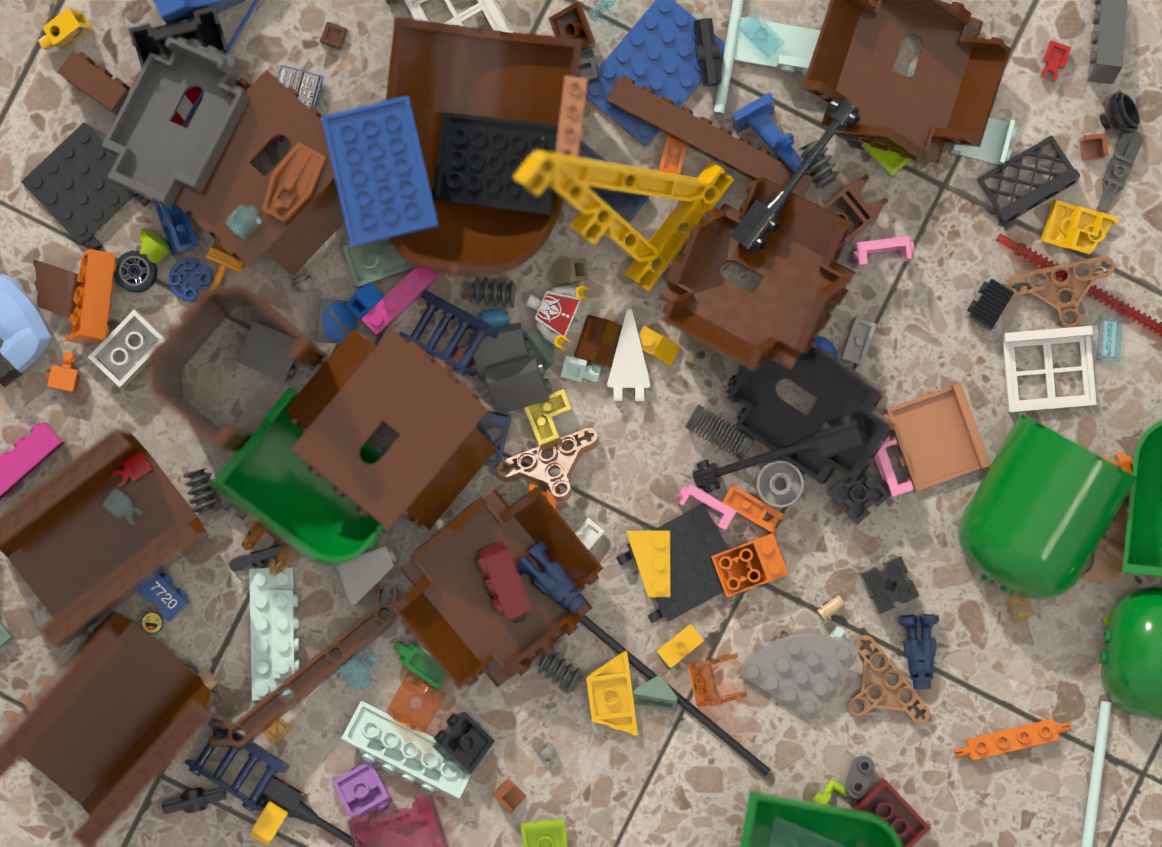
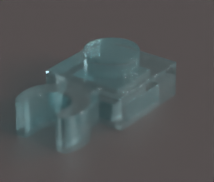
(120, 505)

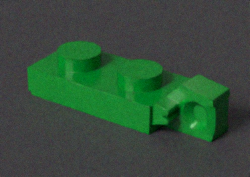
(421, 664)

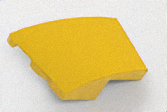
(1076, 227)

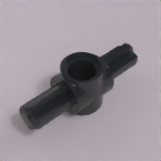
(194, 800)

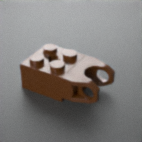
(850, 206)

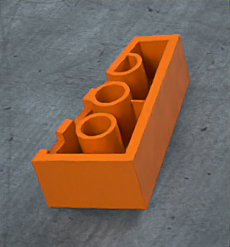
(92, 298)

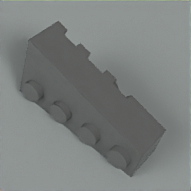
(1107, 41)

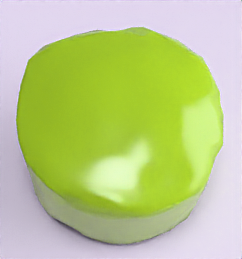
(153, 246)

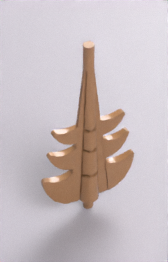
(1110, 551)

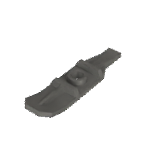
(1123, 157)

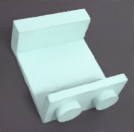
(994, 143)

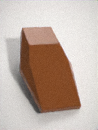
(292, 182)

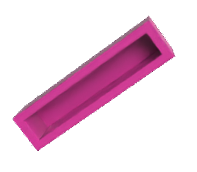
(400, 299)
(27, 456)

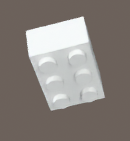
(127, 349)

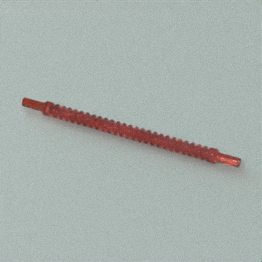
(1021, 250)

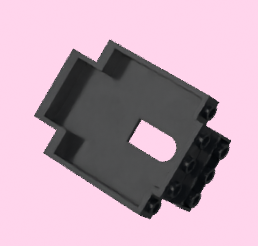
(838, 393)

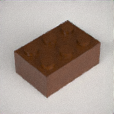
(95, 81)

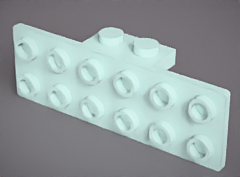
(790, 57)

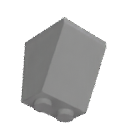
(366, 572)

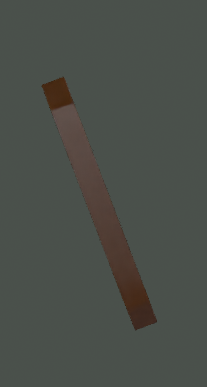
(310, 675)

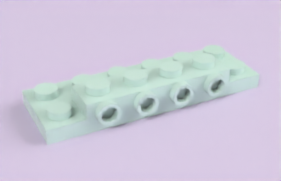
(273, 631)
(403, 751)

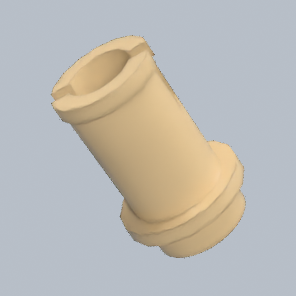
(830, 608)

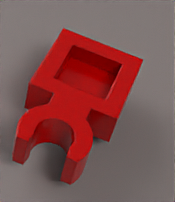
(1055, 57)
(135, 467)

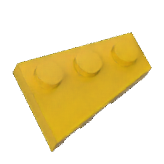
(653, 560)

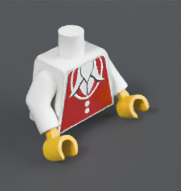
(557, 312)

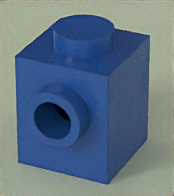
(364, 300)

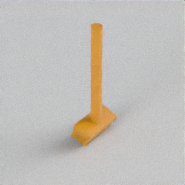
(221, 256)

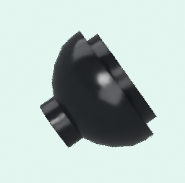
(1120, 114)

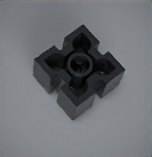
(858, 508)
(893, 571)

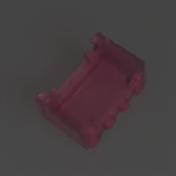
(405, 828)

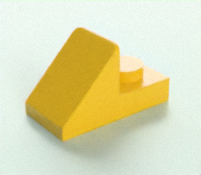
(658, 345)
(268, 823)

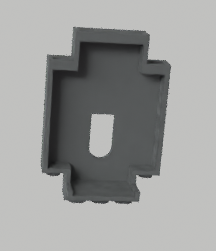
(163, 156)

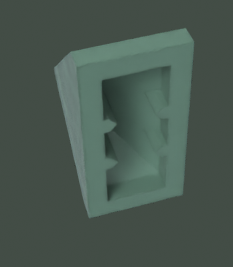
(540, 347)
(656, 694)

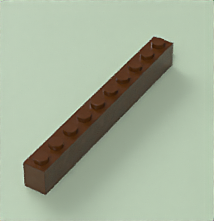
(701, 135)

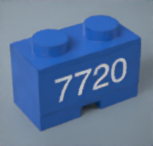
(165, 595)

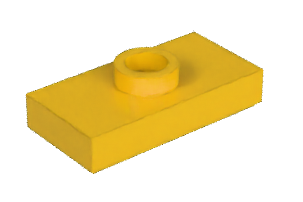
(680, 645)

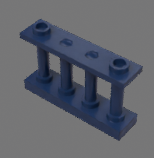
(466, 321)
(255, 754)

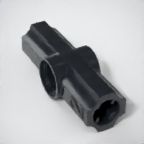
(707, 52)

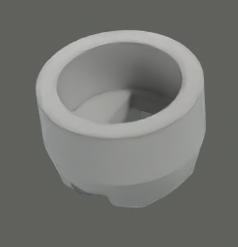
(546, 752)

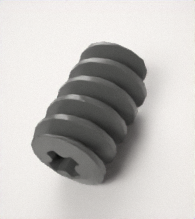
(820, 166)
(493, 292)
(201, 492)
(560, 672)

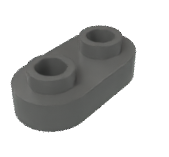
(859, 776)

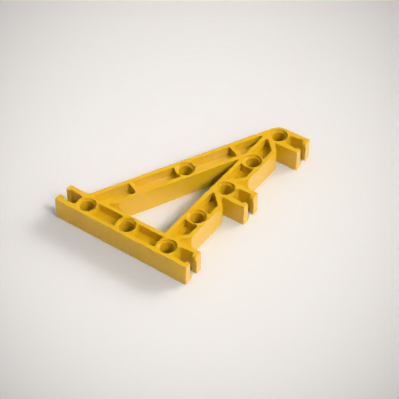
(652, 256)

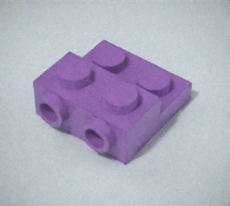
(362, 791)

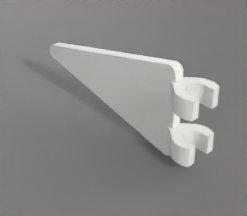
(628, 363)

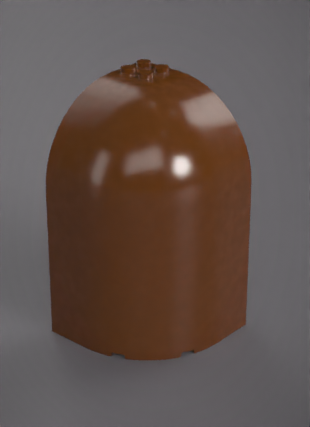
(487, 77)

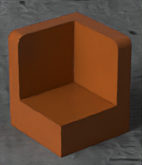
(1093, 146)
(509, 795)

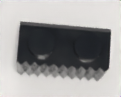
(990, 304)

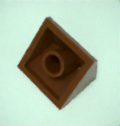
(573, 23)
(598, 341)

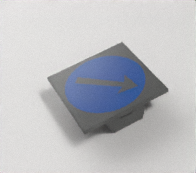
(335, 321)

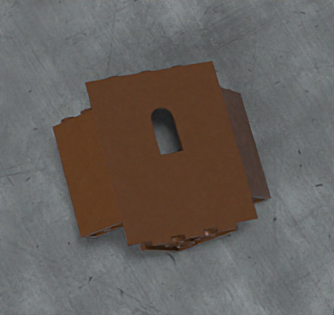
(917, 115)
(234, 181)
(791, 301)
(416, 398)
(450, 599)

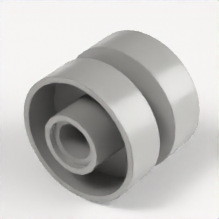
(779, 484)

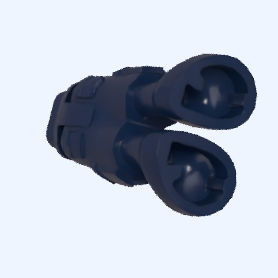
(553, 581)
(921, 651)

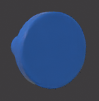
(189, 278)

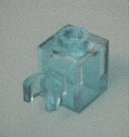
(243, 221)
(357, 671)

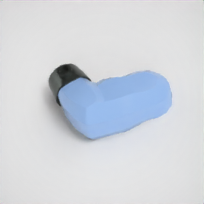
(21, 329)

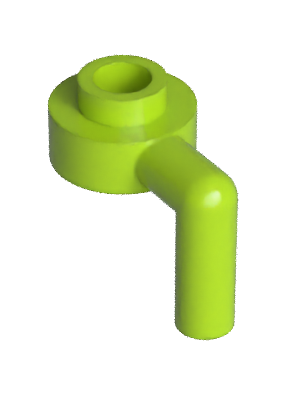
(825, 796)

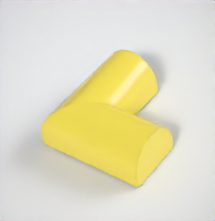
(541, 416)

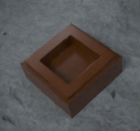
(333, 35)

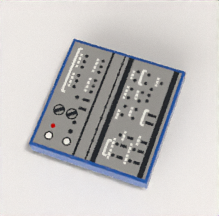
(305, 83)

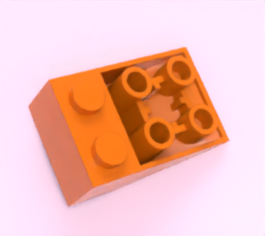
(749, 565)

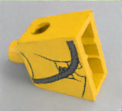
(65, 29)

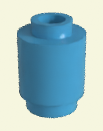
(494, 317)

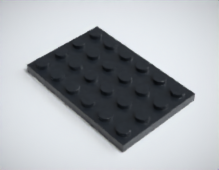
(483, 155)

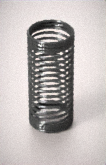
(700, 416)

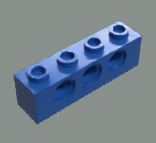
(176, 228)

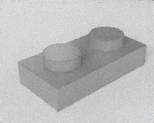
(859, 341)

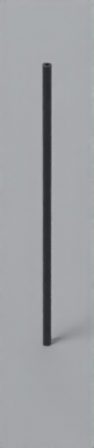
(683, 702)

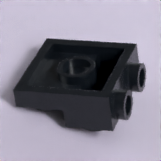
(463, 742)

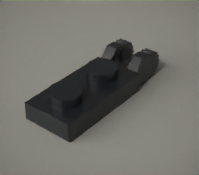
(256, 558)

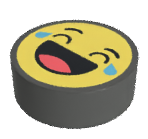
(152, 622)

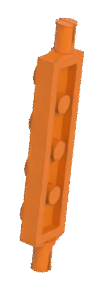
(1012, 739)

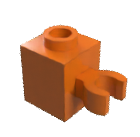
(64, 377)

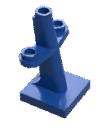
(758, 118)

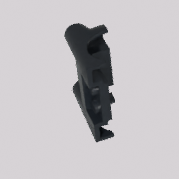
(202, 27)

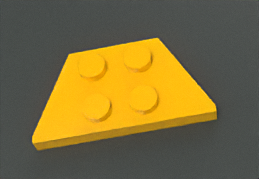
(612, 695)

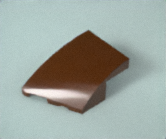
(55, 288)

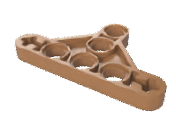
(1075, 284)
(561, 459)
(890, 694)

